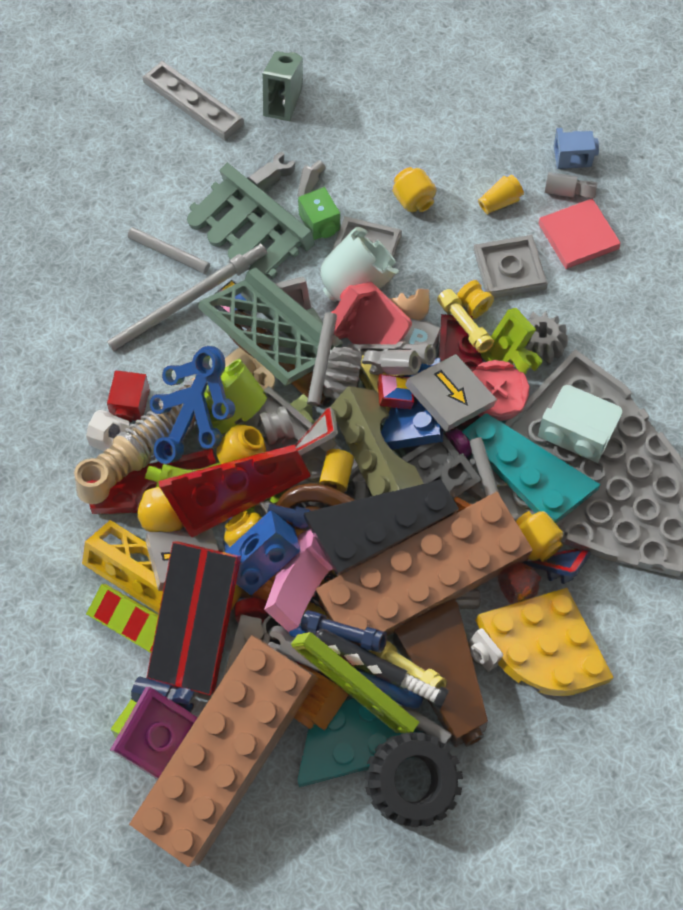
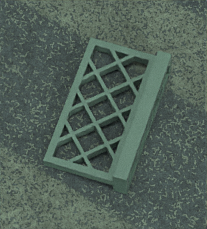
(283, 316)

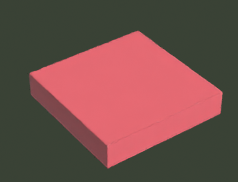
(579, 233)

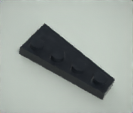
(374, 524)

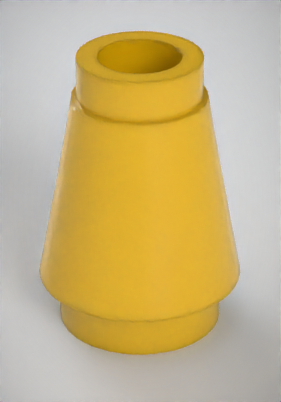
(501, 194)

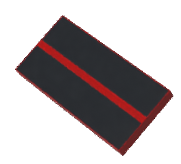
(193, 617)

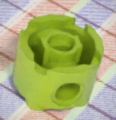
(242, 390)

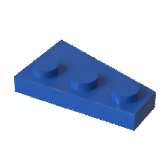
(413, 425)

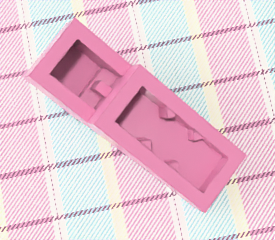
(297, 582)

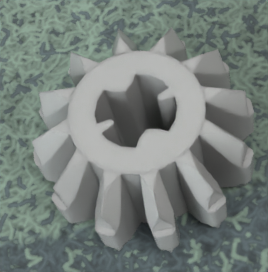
(549, 338)
(341, 371)

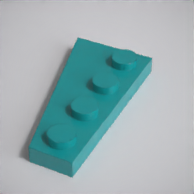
(531, 471)

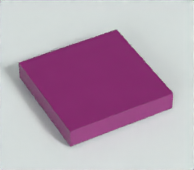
(153, 732)

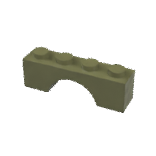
(360, 420)

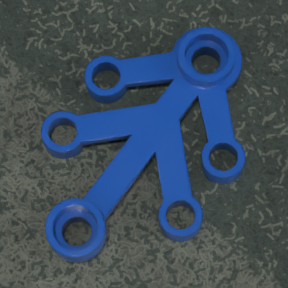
(193, 403)

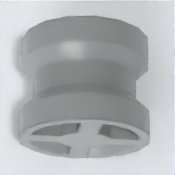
(276, 425)

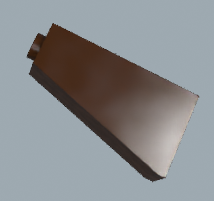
(440, 644)

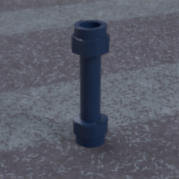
(369, 638)

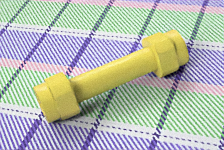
(477, 336)
(429, 676)

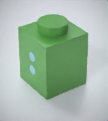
(319, 213)

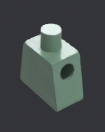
(285, 73)

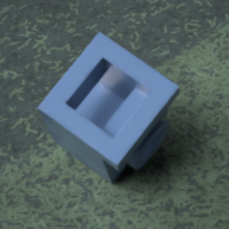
(575, 149)

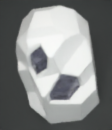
(104, 429)

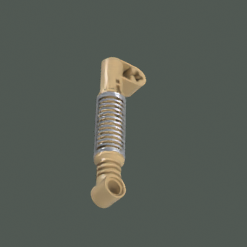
(130, 452)

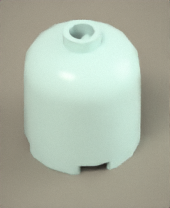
(356, 262)

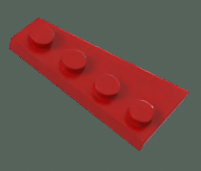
(227, 489)
(128, 493)

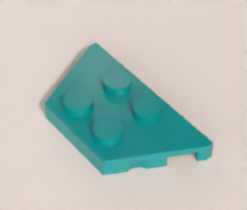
(343, 745)

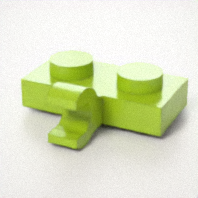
(509, 342)

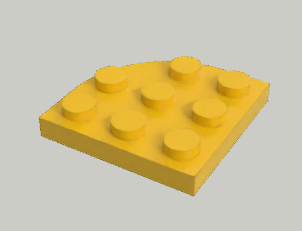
(547, 644)

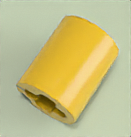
(337, 469)

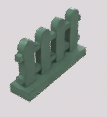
(245, 210)

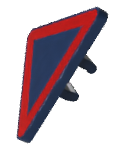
(562, 564)

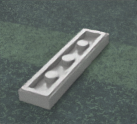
(193, 100)

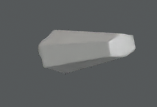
(310, 177)

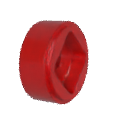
(251, 607)

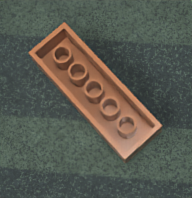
(427, 569)
(223, 752)

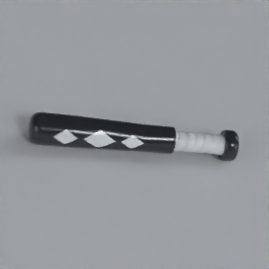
(381, 668)

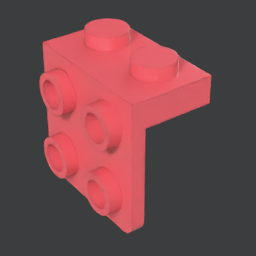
(369, 316)

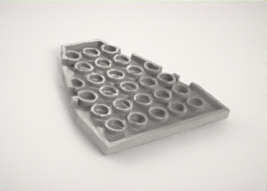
(640, 496)

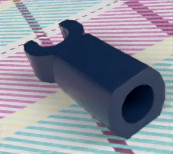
(179, 696)

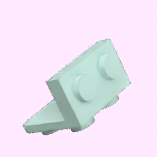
(580, 422)

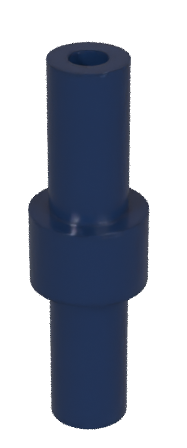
(291, 515)

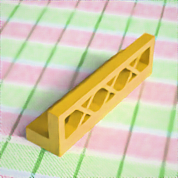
(117, 566)

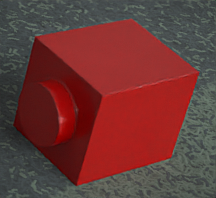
(128, 395)

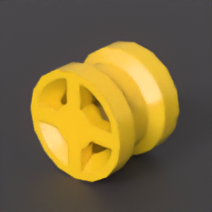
(475, 299)

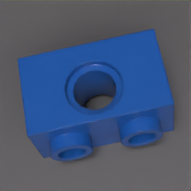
(264, 551)

